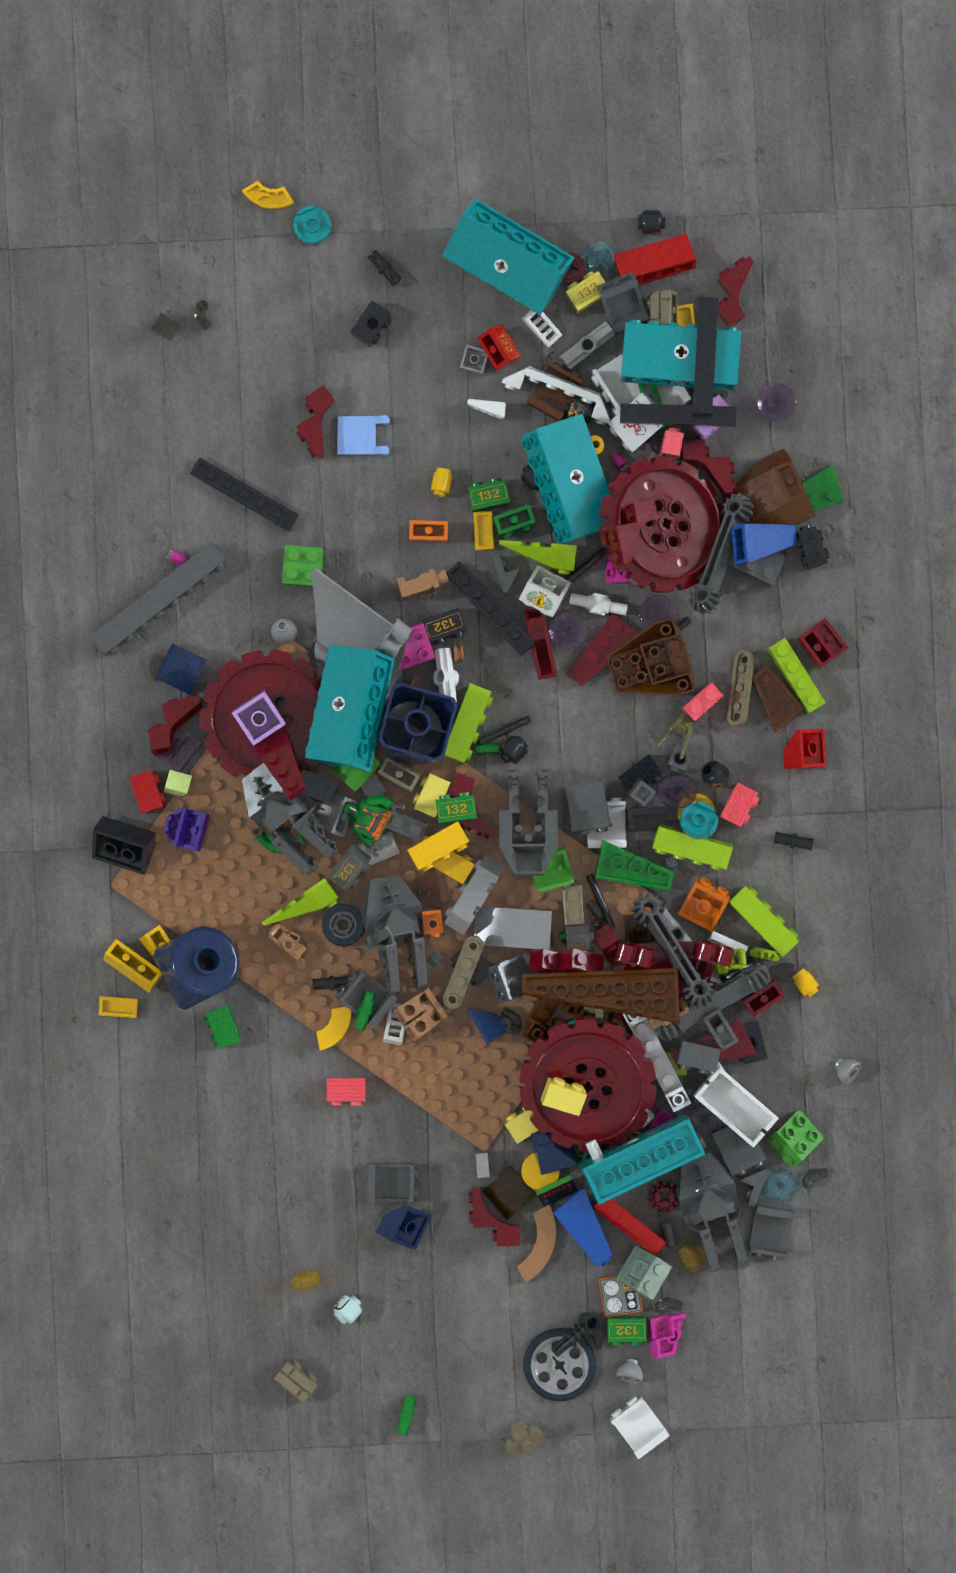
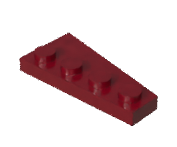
(608, 639)
(281, 762)
(741, 1048)

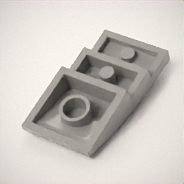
(514, 927)

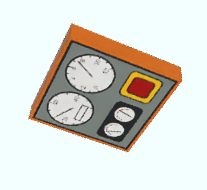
(622, 1302)

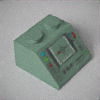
(643, 1273)

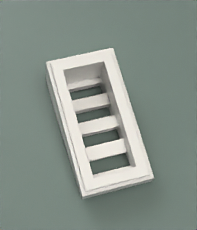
(531, 325)
(492, 408)
(390, 1039)

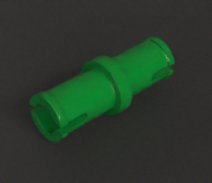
(365, 1010)
(406, 1415)

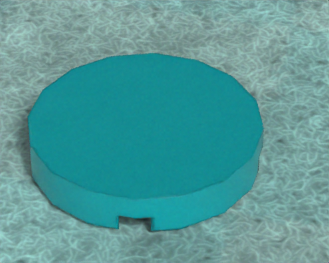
(312, 225)
(698, 820)

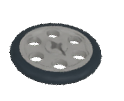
(549, 1389)

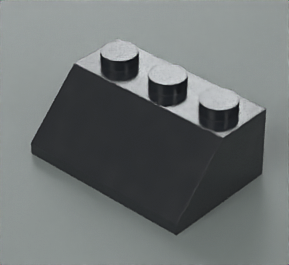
(123, 845)

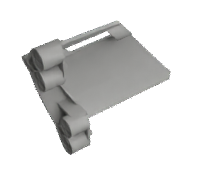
(351, 623)

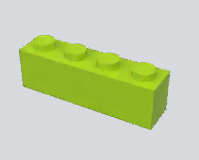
(796, 675)
(466, 724)
(698, 850)
(763, 921)

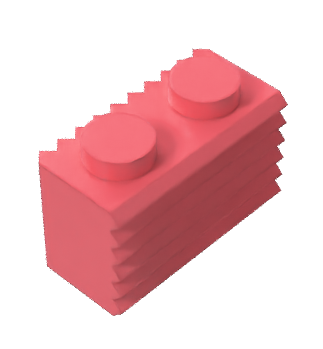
(671, 443)
(702, 702)
(739, 804)
(346, 1090)

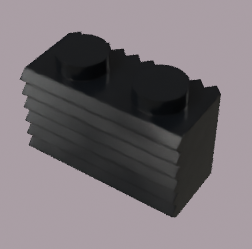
(645, 770)

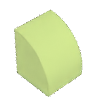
(177, 783)

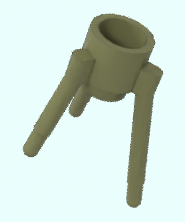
(681, 726)

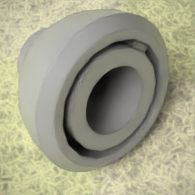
(284, 631)
(847, 1070)
(630, 1372)

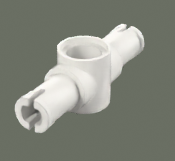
(598, 604)

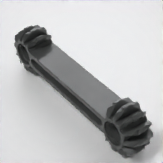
(720, 554)
(673, 950)
(748, 981)

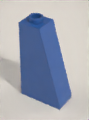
(760, 540)
(581, 1222)

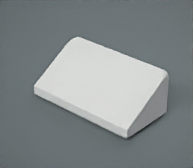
(389, 848)

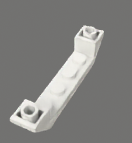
(535, 375)
(664, 1070)

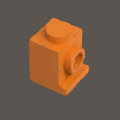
(435, 915)

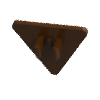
(427, 889)

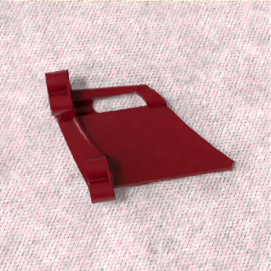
(650, 955)

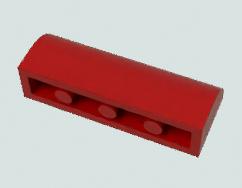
(657, 259)
(630, 1225)

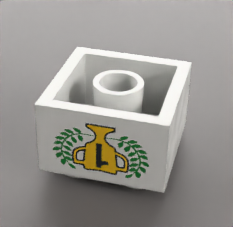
(544, 591)

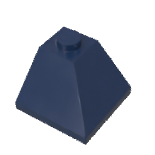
(181, 668)
(488, 1024)
(550, 1155)
(404, 1226)

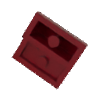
(822, 643)
(764, 998)

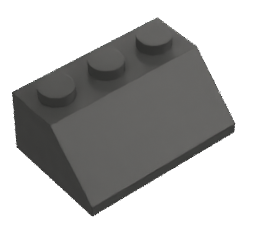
(763, 569)

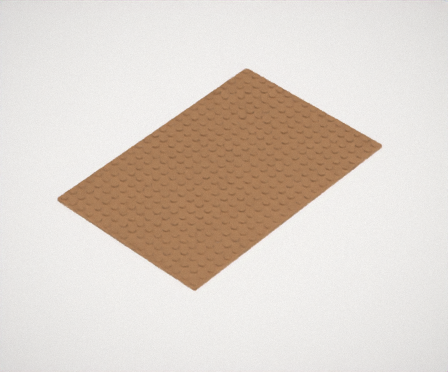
(241, 884)

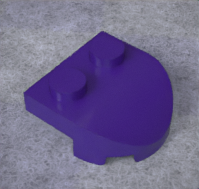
(186, 828)

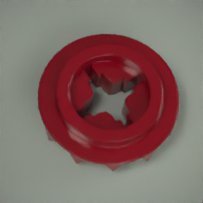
(576, 275)
(654, 1196)

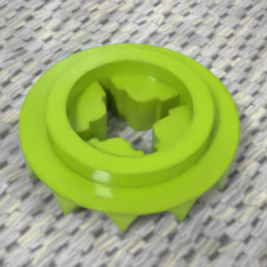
(764, 954)

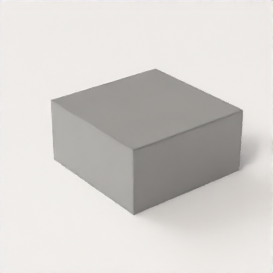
(474, 360)
(482, 1164)

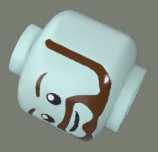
(347, 1309)

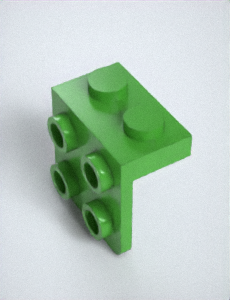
(557, 874)
(795, 1139)

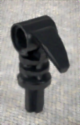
(581, 1329)

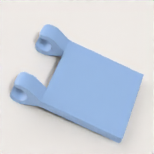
(358, 435)

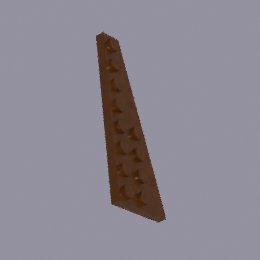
(629, 992)

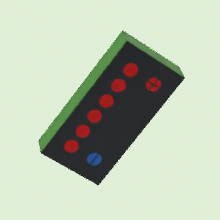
(556, 1190)

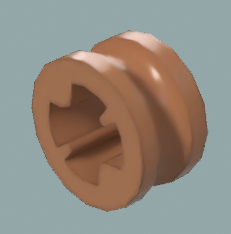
(458, 653)

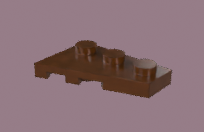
(776, 698)

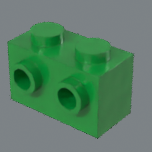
(514, 520)

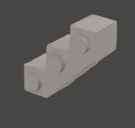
(474, 894)

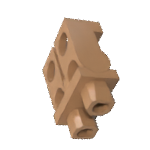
(422, 584)
(429, 1009)

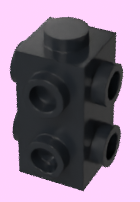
(810, 542)

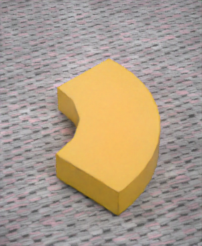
(267, 197)
(335, 1029)

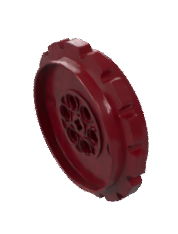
(694, 509)
(243, 681)
(595, 1046)

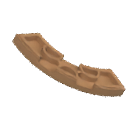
(543, 1246)

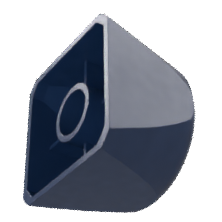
(428, 710)
(181, 970)

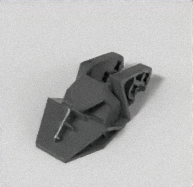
(271, 808)
(528, 851)
(393, 911)
(707, 1193)

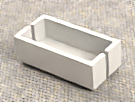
(735, 1106)

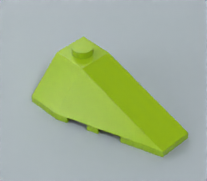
(556, 556)
(313, 899)

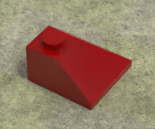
(805, 750)

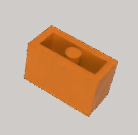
(428, 531)

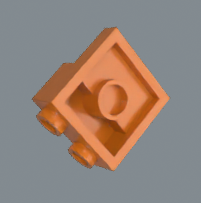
(704, 904)

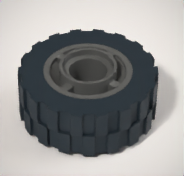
(331, 920)

